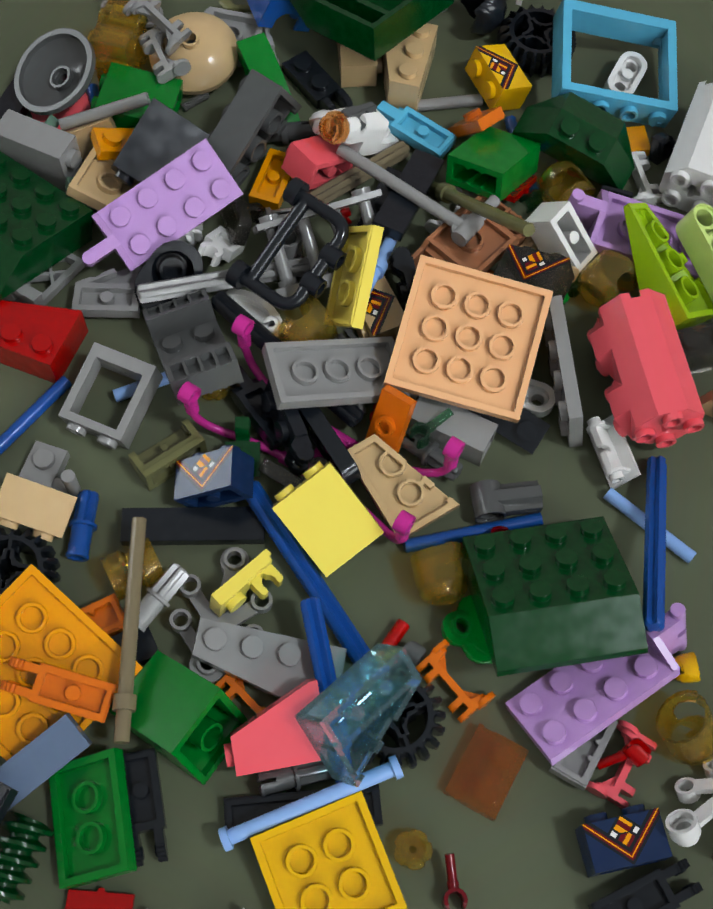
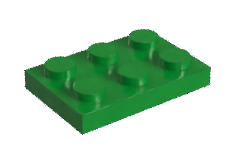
(92, 819)

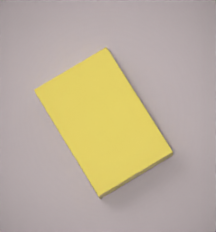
(354, 279)

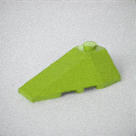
(664, 269)

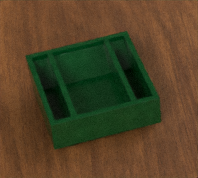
(368, 25)
(36, 225)
(553, 596)

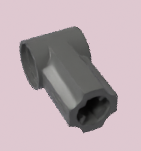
(496, 501)

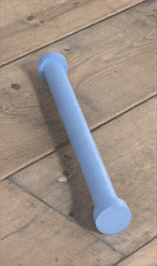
(307, 804)

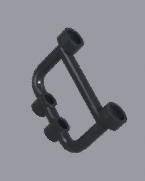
(311, 283)

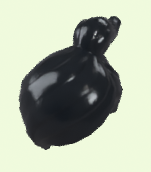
(487, 14)

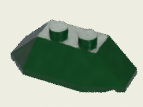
(580, 134)

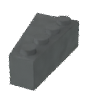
(250, 123)

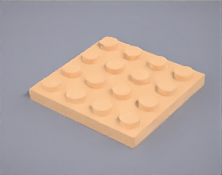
(468, 338)

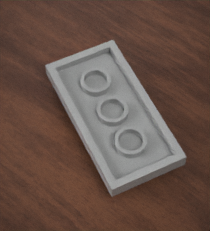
(327, 371)
(563, 372)

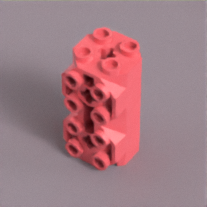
(652, 382)

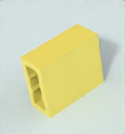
(326, 517)

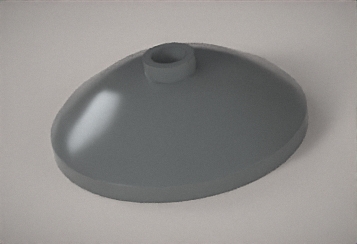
(54, 71)

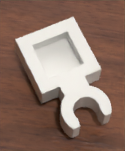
(217, 246)

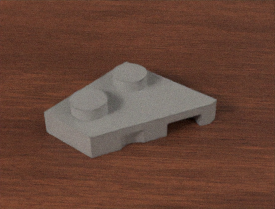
(108, 295)

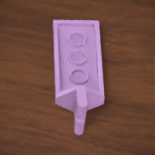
(163, 207)
(607, 225)
(585, 698)

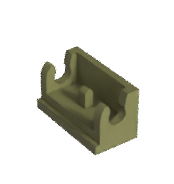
(159, 461)

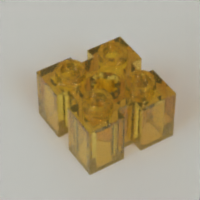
(117, 37)

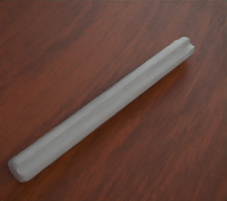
(210, 281)

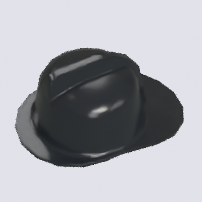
(167, 262)

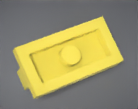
(232, 593)

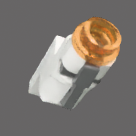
(359, 128)

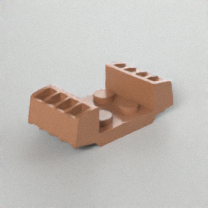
(480, 252)

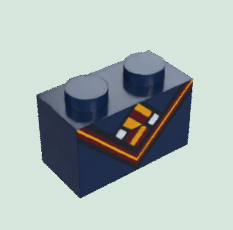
(214, 478)
(622, 841)

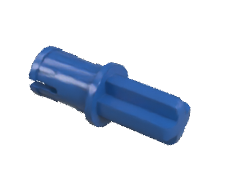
(82, 526)

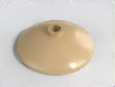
(211, 55)

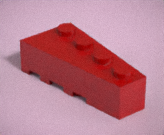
(40, 338)

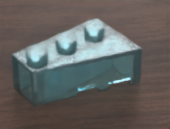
(357, 709)

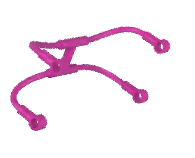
(242, 328)

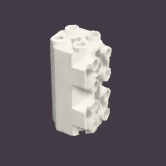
(690, 166)

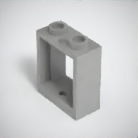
(102, 356)

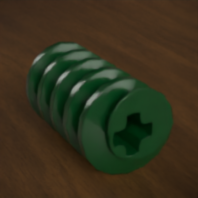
(17, 854)

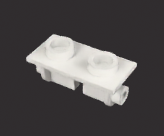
(612, 452)

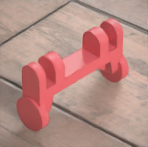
(612, 787)

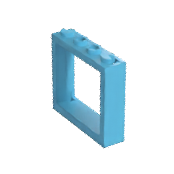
(626, 27)

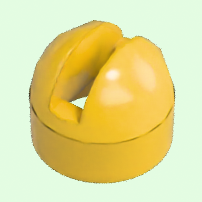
(689, 668)

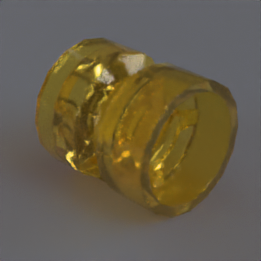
(117, 567)

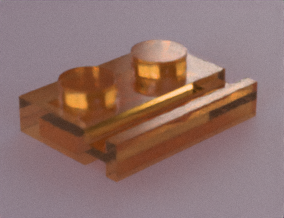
(486, 772)

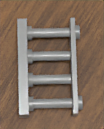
(271, 222)

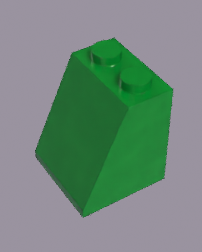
(183, 716)

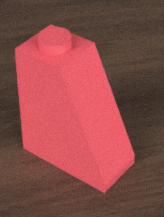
(273, 735)

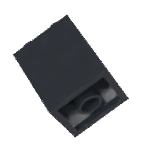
(155, 143)

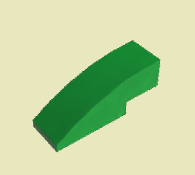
(258, 55)

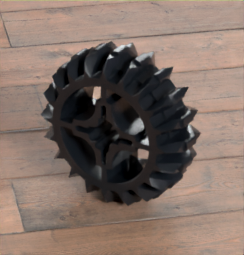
(535, 44)
(13, 544)
(407, 750)

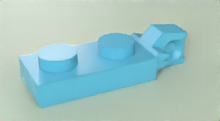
(417, 130)

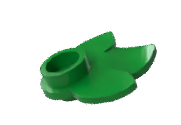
(470, 641)

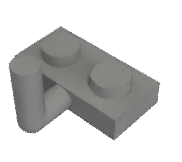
(47, 466)

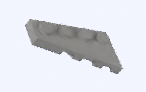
(258, 657)

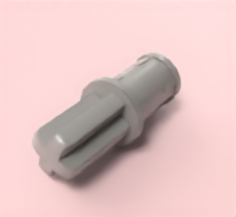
(161, 594)

